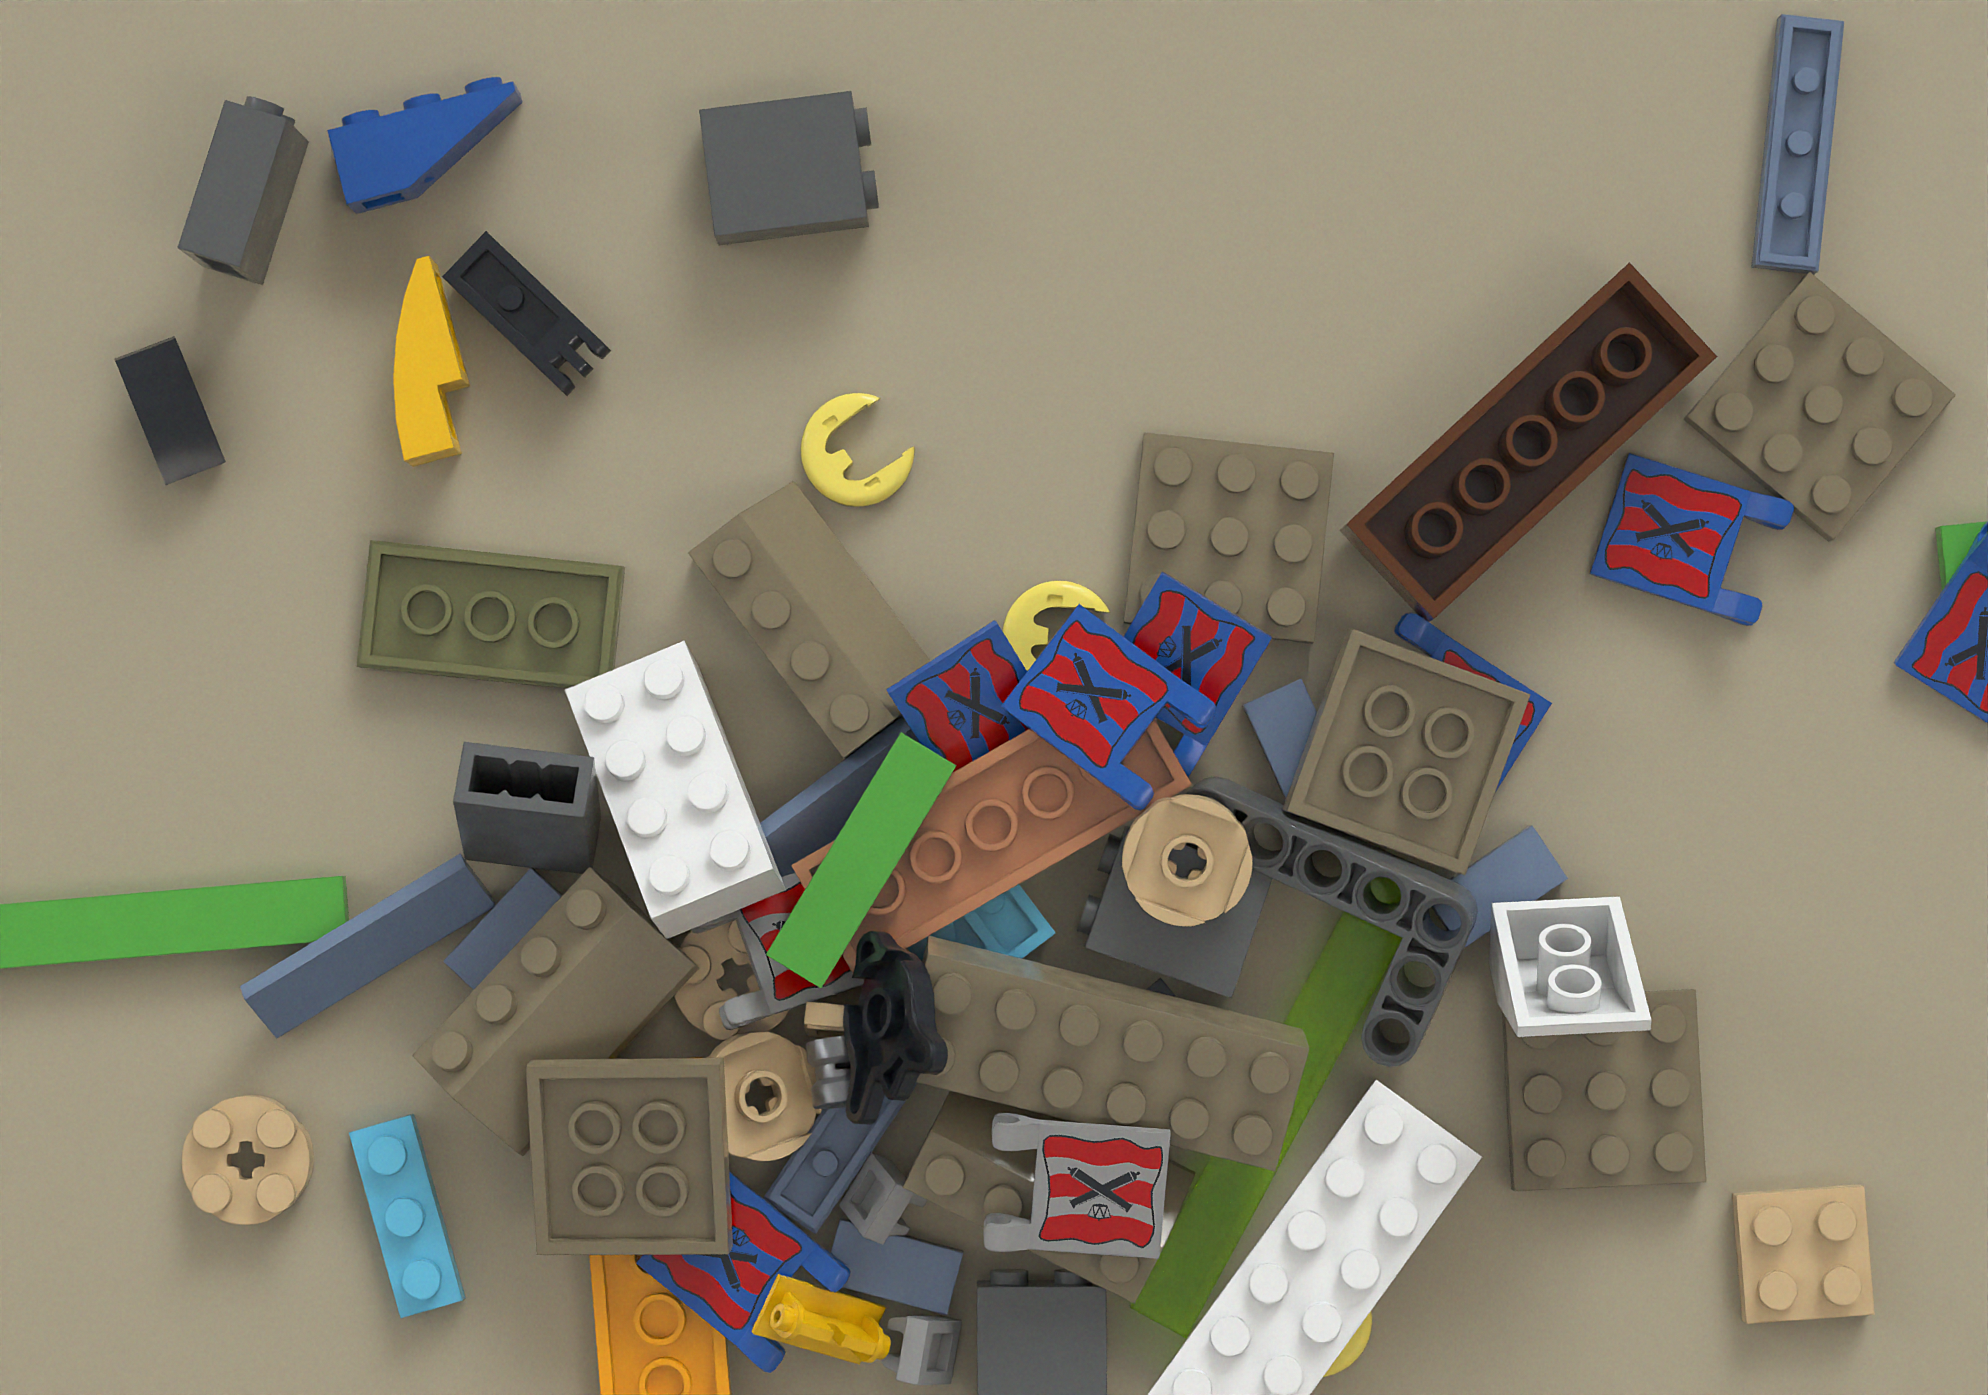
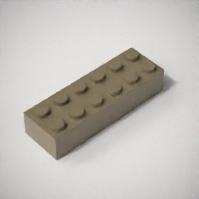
(1113, 1053)

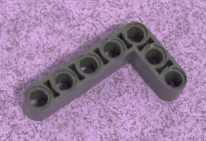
(1353, 894)

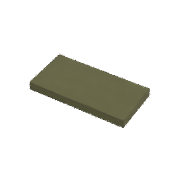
(489, 615)

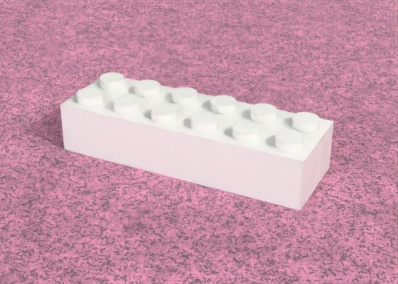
(1325, 1255)

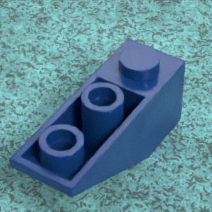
(407, 151)

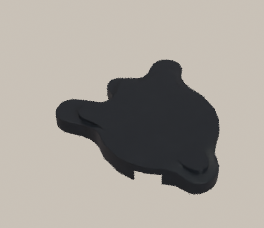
(891, 1028)

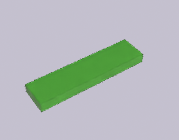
(861, 860)

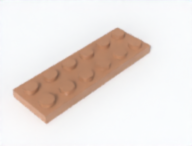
(1000, 827)

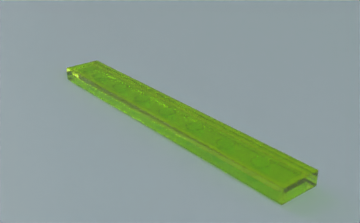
(1231, 1190)

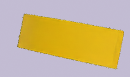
(426, 368)

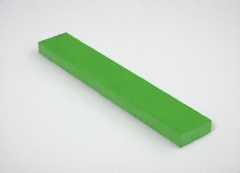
(171, 921)

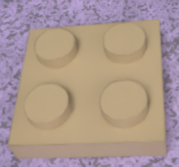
(1803, 1254)

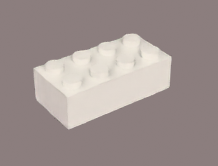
(674, 790)

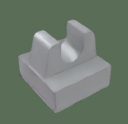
(878, 1200)
(926, 1349)

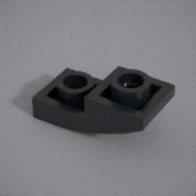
(170, 410)

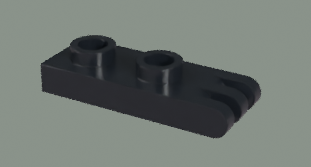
(523, 310)

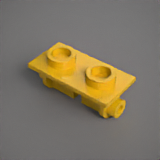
(823, 1321)

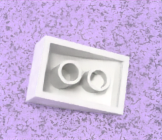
(1566, 967)

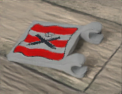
(778, 985)
(1091, 1189)

